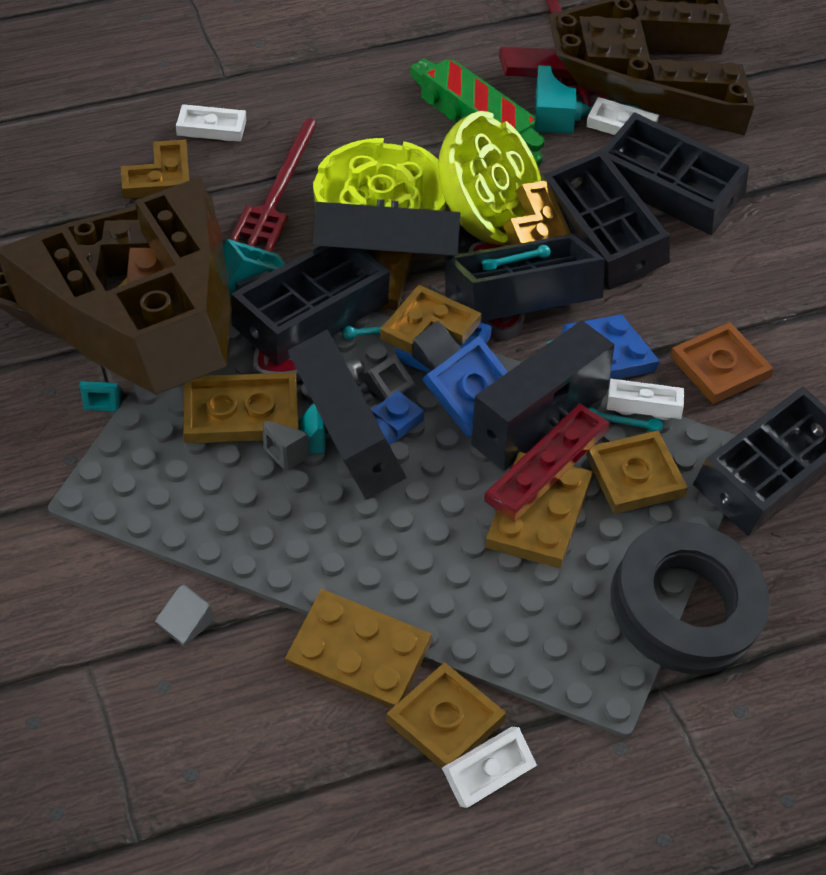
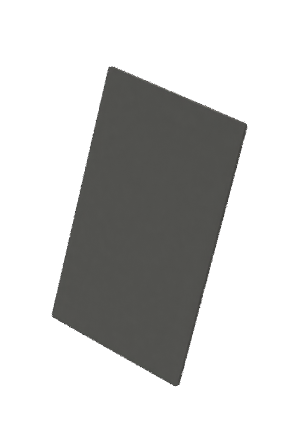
(404, 550)

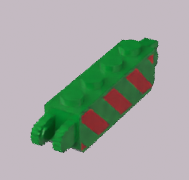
(460, 93)

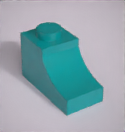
(555, 104)
(247, 261)

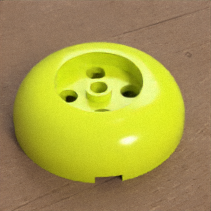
(481, 170)
(380, 172)

